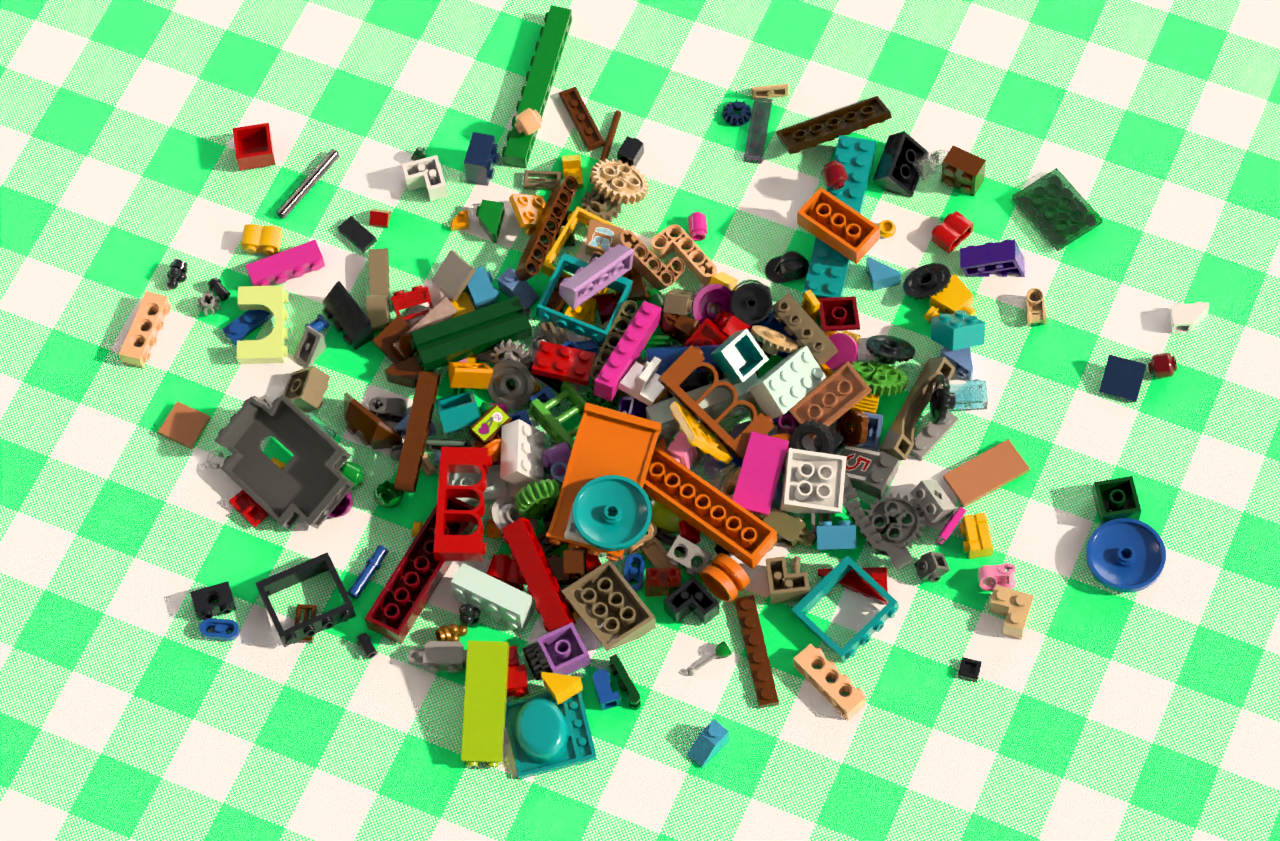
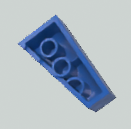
(670, 354)

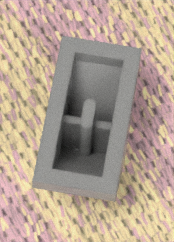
(310, 347)

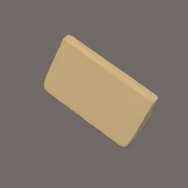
(770, 91)

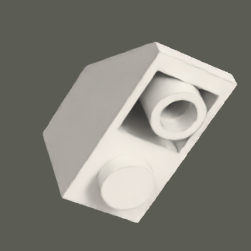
(1186, 317)

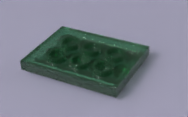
(1057, 209)

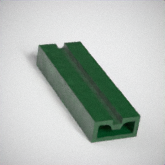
(470, 334)

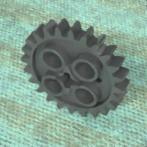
(907, 532)

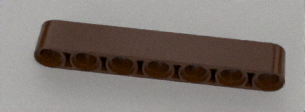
(546, 228)
(417, 432)

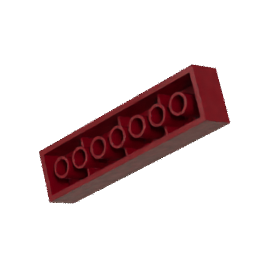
(414, 579)

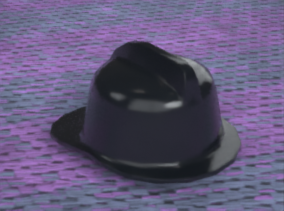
(787, 267)

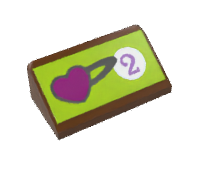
(490, 424)

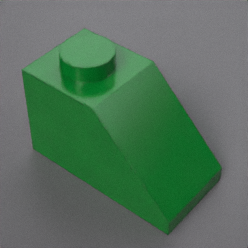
(491, 218)

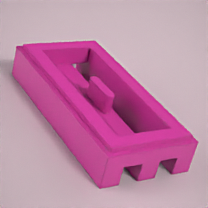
(950, 525)

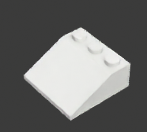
(812, 482)

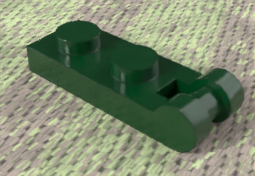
(625, 682)

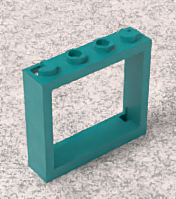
(581, 328)
(823, 587)

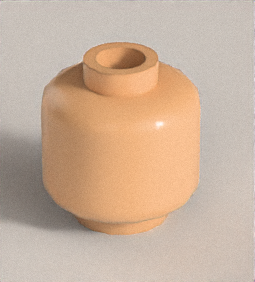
(528, 121)

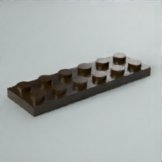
(833, 124)

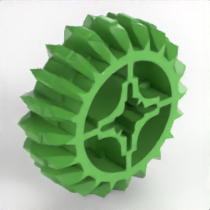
(537, 498)

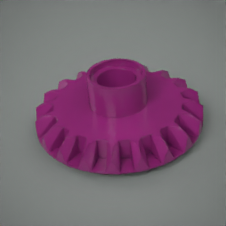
(709, 295)

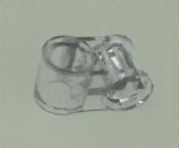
(930, 163)

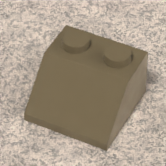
(307, 388)

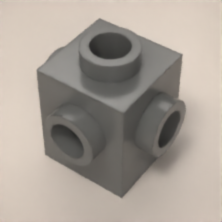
(931, 566)

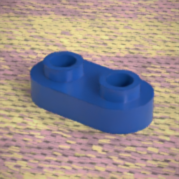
(634, 573)
(220, 630)

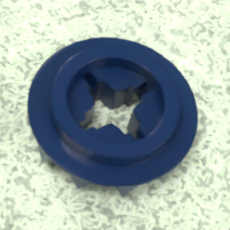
(732, 118)

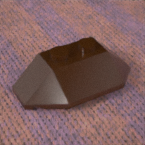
(368, 426)

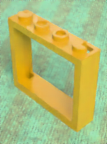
(578, 215)

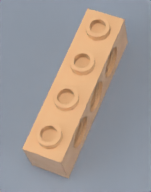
(151, 303)
(846, 706)

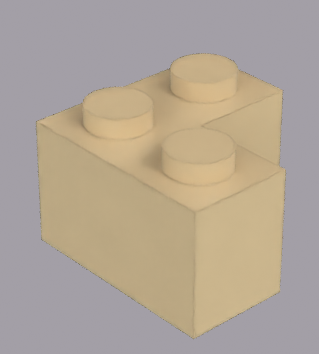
(1014, 606)

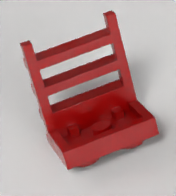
(409, 299)

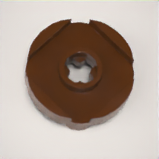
(859, 421)

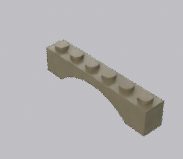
(900, 435)

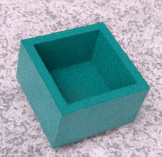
(957, 330)
(739, 357)
(458, 411)

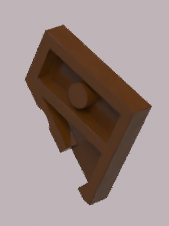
(638, 289)

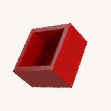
(254, 146)

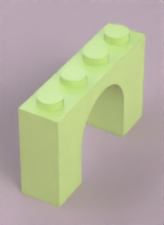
(271, 348)

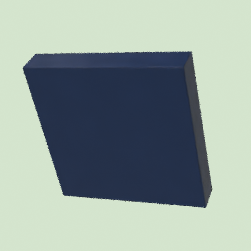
(1122, 378)

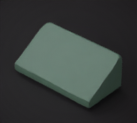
(435, 444)

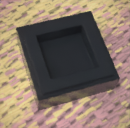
(969, 669)

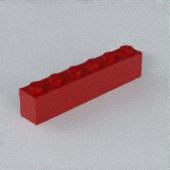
(537, 574)

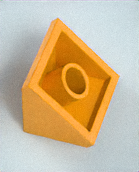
(469, 375)

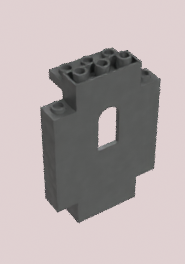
(309, 482)

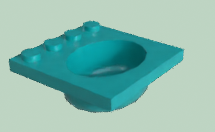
(548, 734)

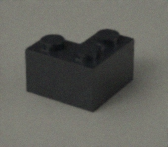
(691, 598)

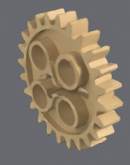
(619, 181)

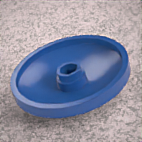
(1125, 555)

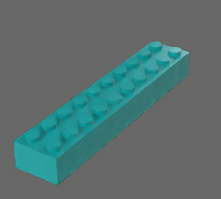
(828, 267)

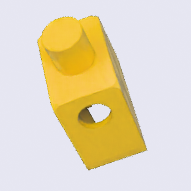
(954, 298)

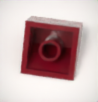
(838, 314)

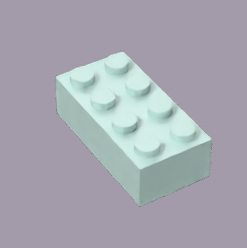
(787, 382)
(492, 597)

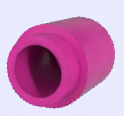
(697, 226)

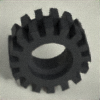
(536, 660)

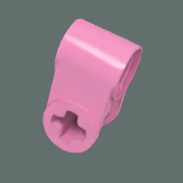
(997, 576)

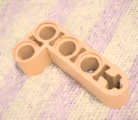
(689, 256)

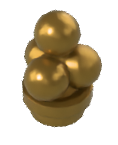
(451, 632)

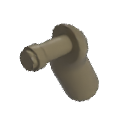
(796, 564)

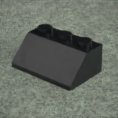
(896, 168)
(347, 317)

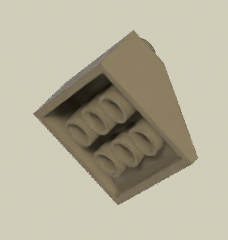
(609, 606)

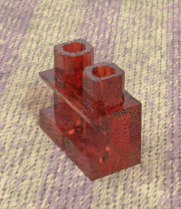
(661, 579)

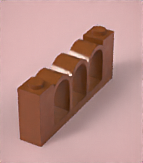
(686, 364)

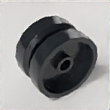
(748, 290)

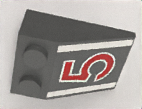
(870, 469)

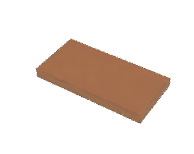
(831, 397)
(986, 473)

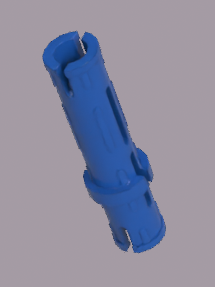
(372, 564)

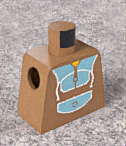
(600, 238)

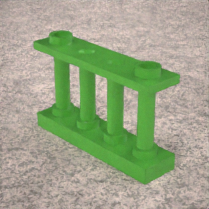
(552, 424)

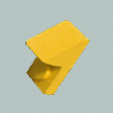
(572, 167)

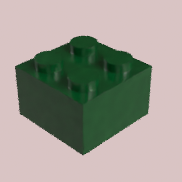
(1116, 499)

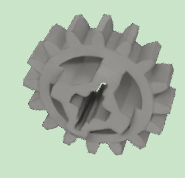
(513, 351)

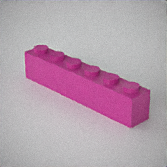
(627, 350)

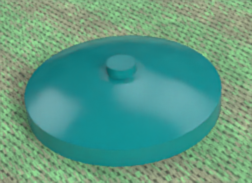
(612, 513)

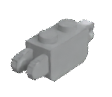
(440, 656)

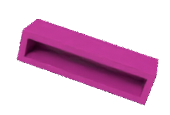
(286, 265)

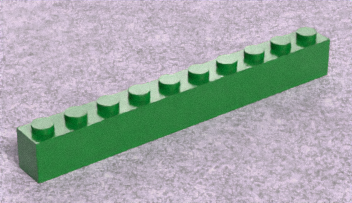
(539, 82)

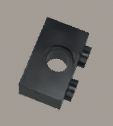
(203, 597)

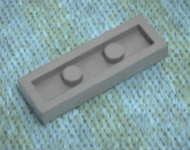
(932, 435)

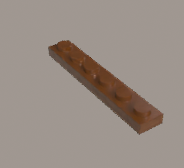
(756, 652)

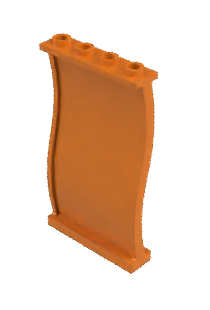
(604, 445)

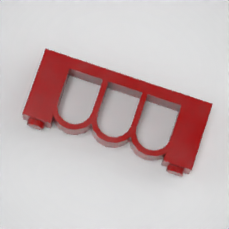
(461, 547)

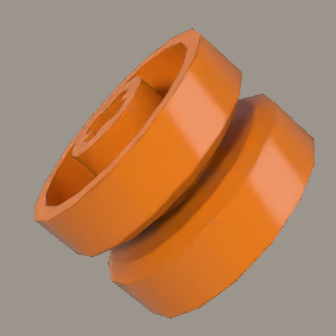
(724, 578)

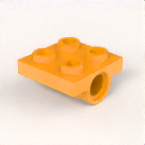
(527, 210)

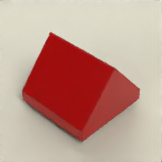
(379, 218)

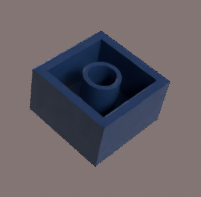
(481, 159)

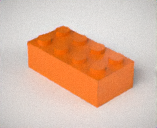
(838, 225)

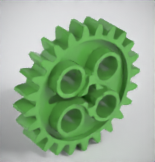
(881, 377)

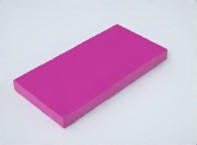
(760, 473)

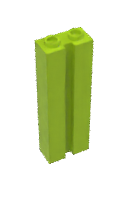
(485, 703)

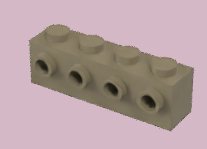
(802, 326)

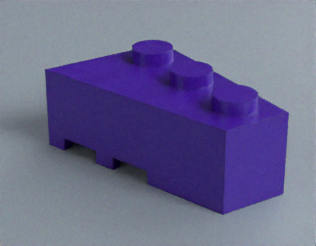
(992, 258)

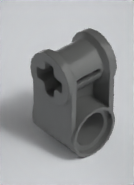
(389, 408)

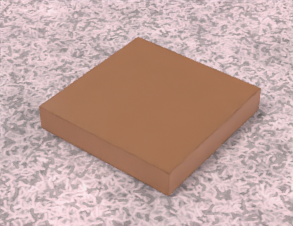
(184, 425)

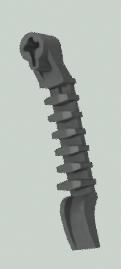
(899, 554)

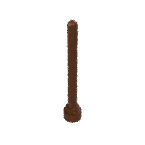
(610, 137)

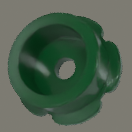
(418, 154)

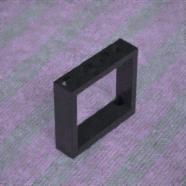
(294, 576)

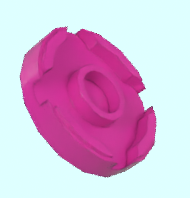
(846, 349)

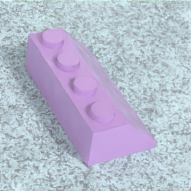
(596, 275)

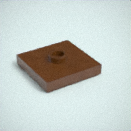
(389, 336)

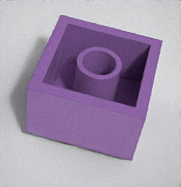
(564, 650)

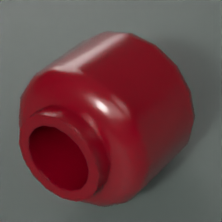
(834, 175)
(1162, 365)

